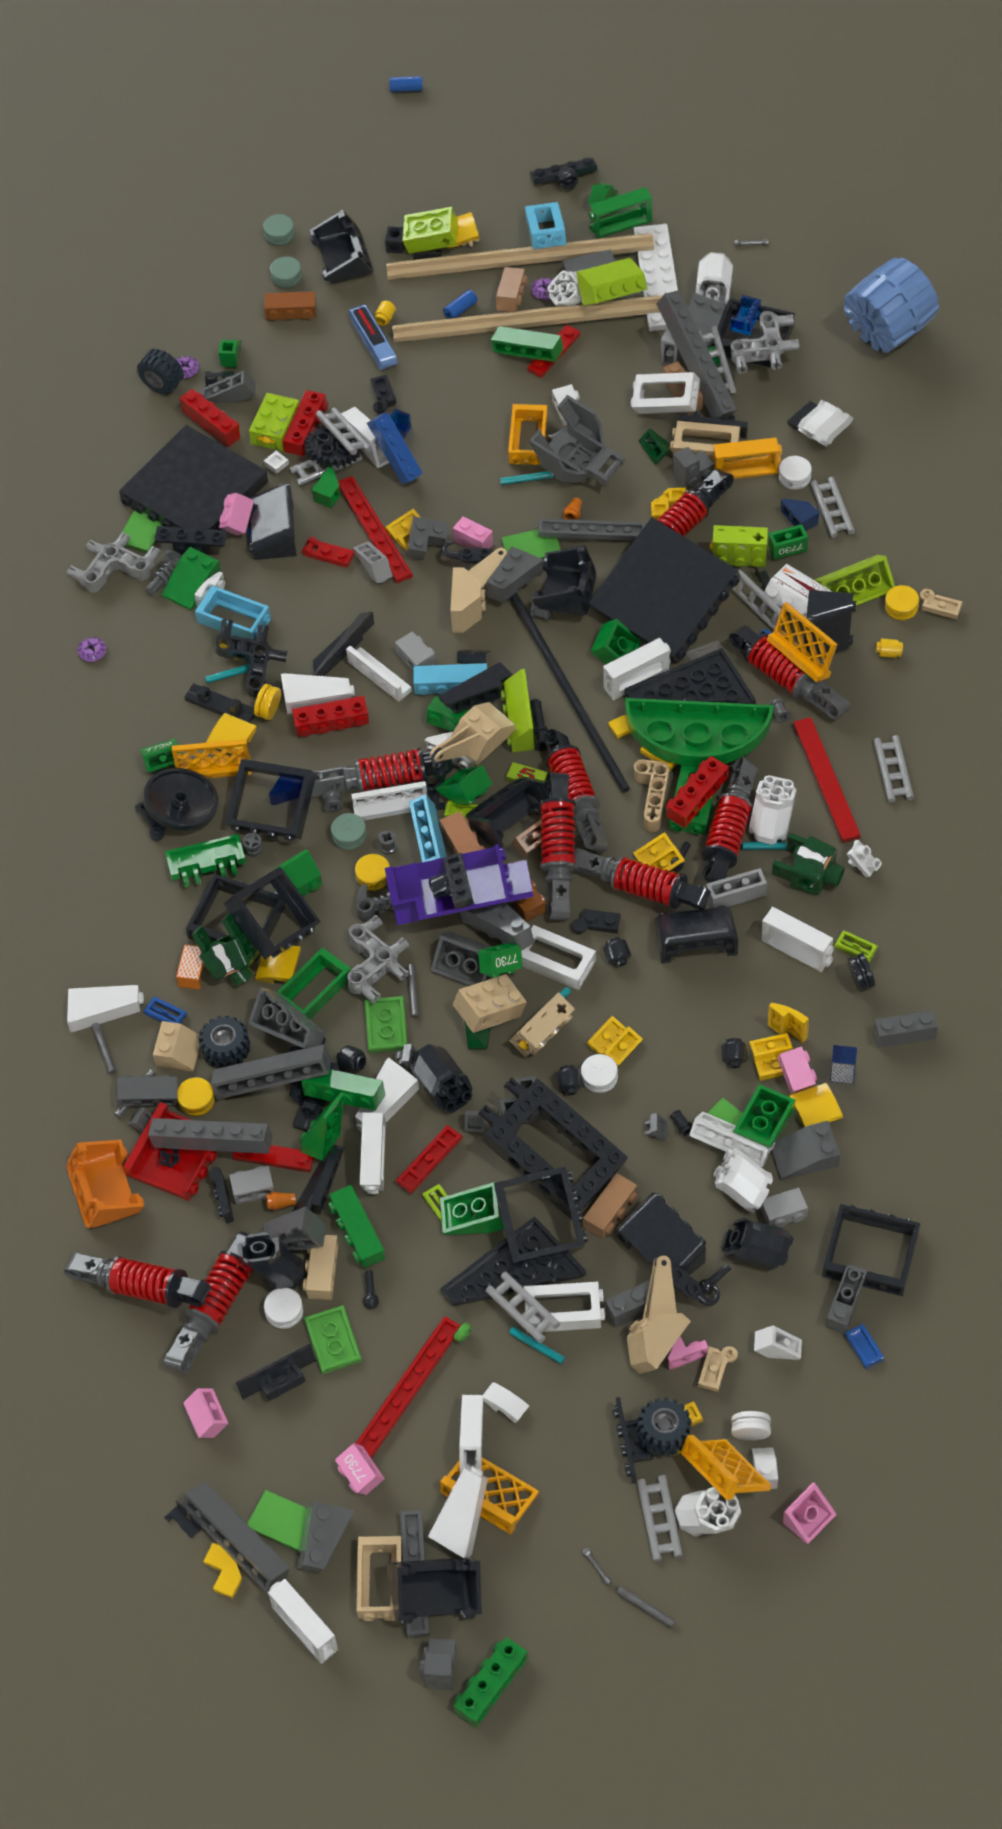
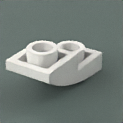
(216, 580)
(502, 1399)

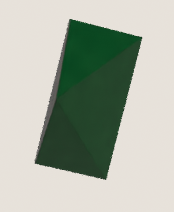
(654, 445)
(477, 1040)

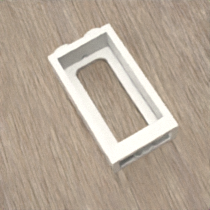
(665, 405)
(636, 667)
(797, 939)
(570, 977)
(372, 1152)
(570, 1320)
(302, 1620)

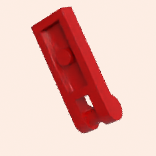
(328, 552)

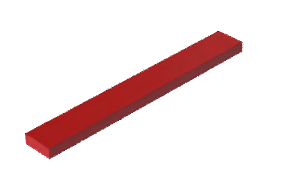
(374, 528)
(826, 780)
(408, 1386)

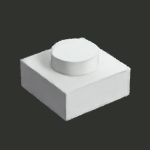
(276, 462)

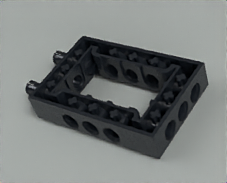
(524, 1160)

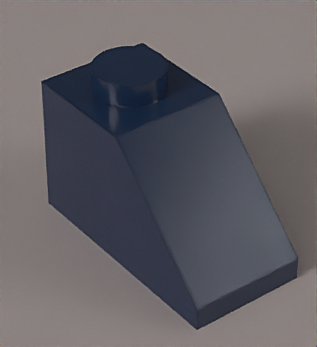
(800, 513)

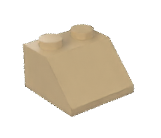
(176, 1047)

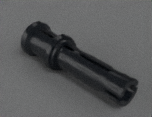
(539, 724)

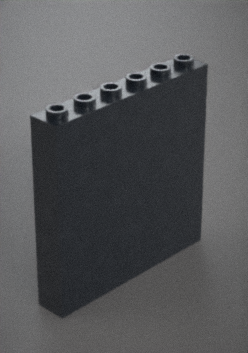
(190, 482)
(665, 588)

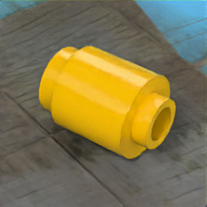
(384, 313)
(889, 648)

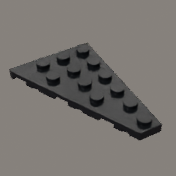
(701, 680)
(487, 1270)

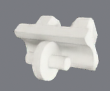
(861, 857)

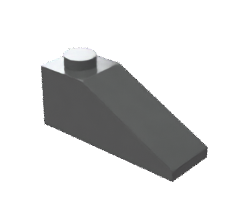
(231, 389)

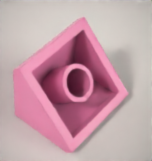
(808, 1514)

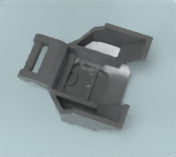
(576, 450)

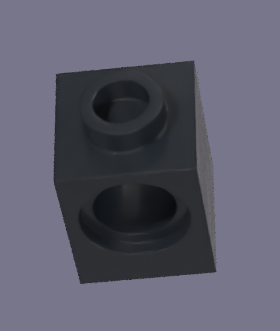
(394, 240)

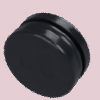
(861, 971)

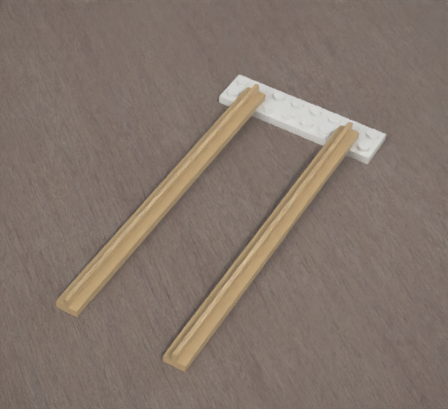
(654, 260)

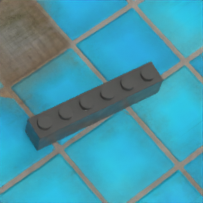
(271, 1071)
(210, 1135)
(235, 1536)

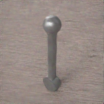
(765, 242)
(587, 1553)

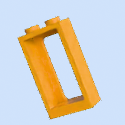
(522, 413)
(748, 466)

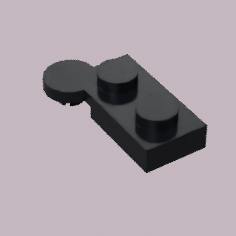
(383, 393)
(157, 830)
(597, 921)

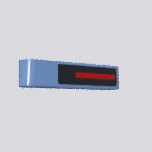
(373, 337)

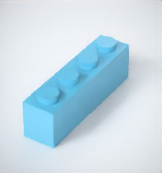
(441, 678)
(427, 829)

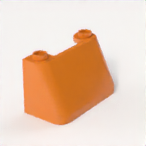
(101, 1183)

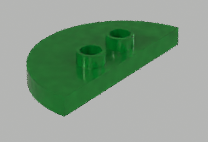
(696, 730)

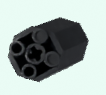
(441, 1078)
(757, 1244)
(271, 1260)

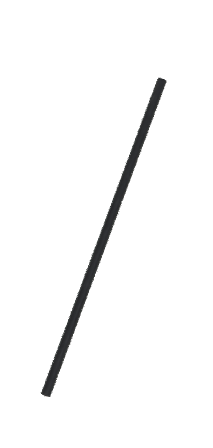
(569, 692)

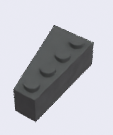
(501, 923)
(280, 1018)

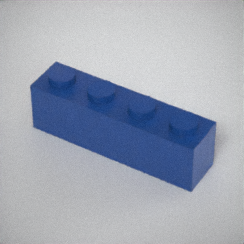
(394, 448)

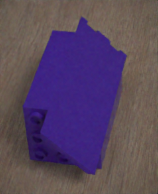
(488, 878)

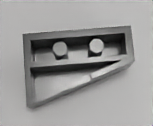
(512, 573)
(297, 1230)
(321, 1534)

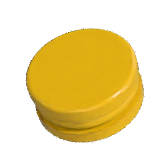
(901, 602)
(267, 702)
(371, 871)
(195, 1097)

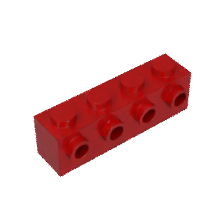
(210, 417)
(304, 422)
(330, 716)
(697, 791)

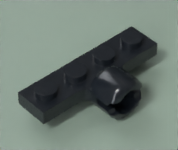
(565, 174)
(453, 882)

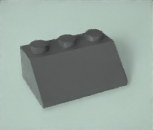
(458, 959)

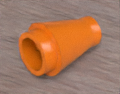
(572, 511)
(279, 1200)

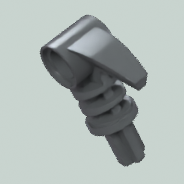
(163, 574)
(373, 905)

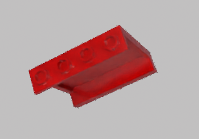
(183, 1177)

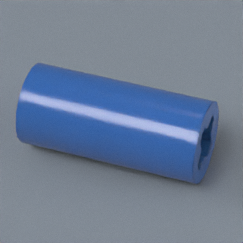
(406, 84)
(460, 304)

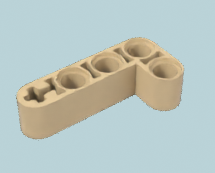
(657, 777)

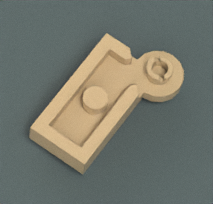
(939, 604)
(715, 1367)

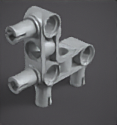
(767, 347)
(111, 558)
(379, 959)

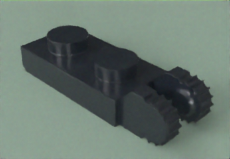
(221, 1194)

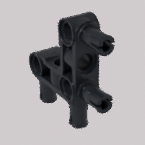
(245, 649)

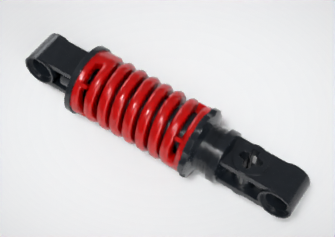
(695, 504)

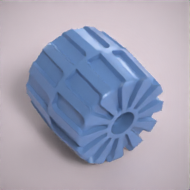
(891, 304)

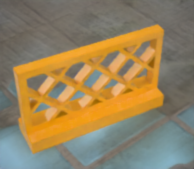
(797, 652)
(218, 766)
(718, 1469)
(490, 1511)

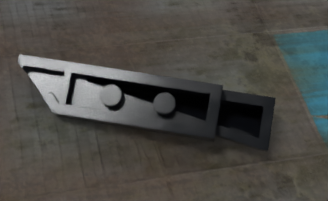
(337, 649)
(477, 690)
(319, 1185)

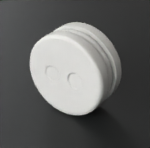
(795, 472)
(599, 1073)
(283, 1308)
(751, 1425)

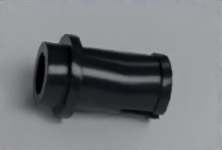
(684, 1127)

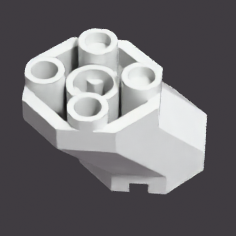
(714, 277)
(565, 289)
(824, 423)
(772, 809)
(743, 1180)
(707, 1512)

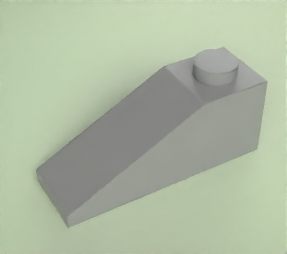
(374, 562)

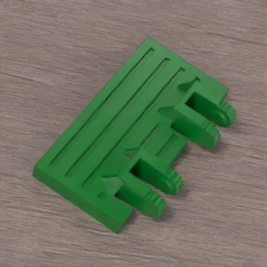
(205, 857)

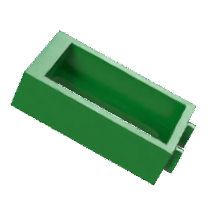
(623, 220)
(699, 823)
(305, 975)

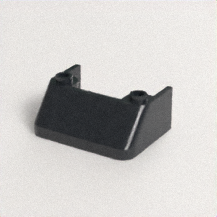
(507, 808)

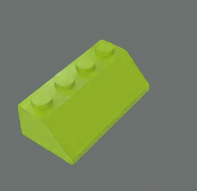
(610, 281)
(864, 579)
(518, 711)

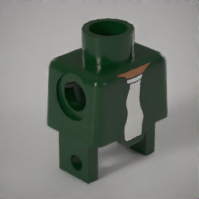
(813, 865)
(229, 954)

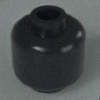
(617, 951)
(734, 1052)
(351, 1059)
(569, 1079)

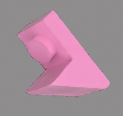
(682, 1355)

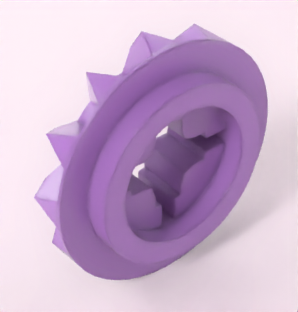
(537, 289)
(193, 366)
(88, 654)

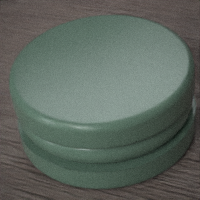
(278, 229)
(285, 272)
(348, 831)

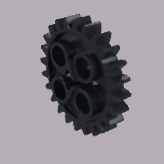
(320, 448)

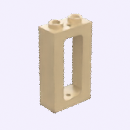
(702, 430)
(366, 1547)

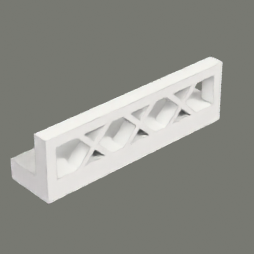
(378, 673)
(388, 804)
(721, 1135)

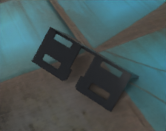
(438, 253)
(211, 381)
(763, 577)
(478, 657)
(434, 797)
(175, 1158)
(179, 1515)

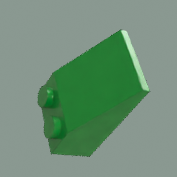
(188, 576)
(765, 1116)
(324, 1130)
(471, 1211)

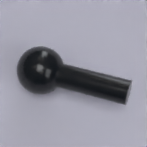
(683, 851)
(706, 1284)
(370, 1300)

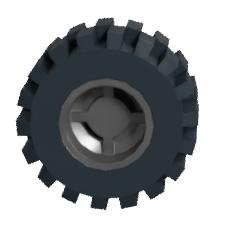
(160, 371)
(224, 1042)
(663, 1426)

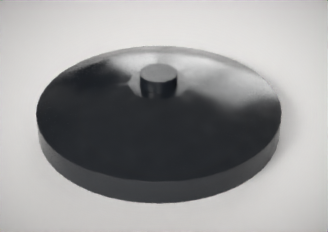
(180, 799)

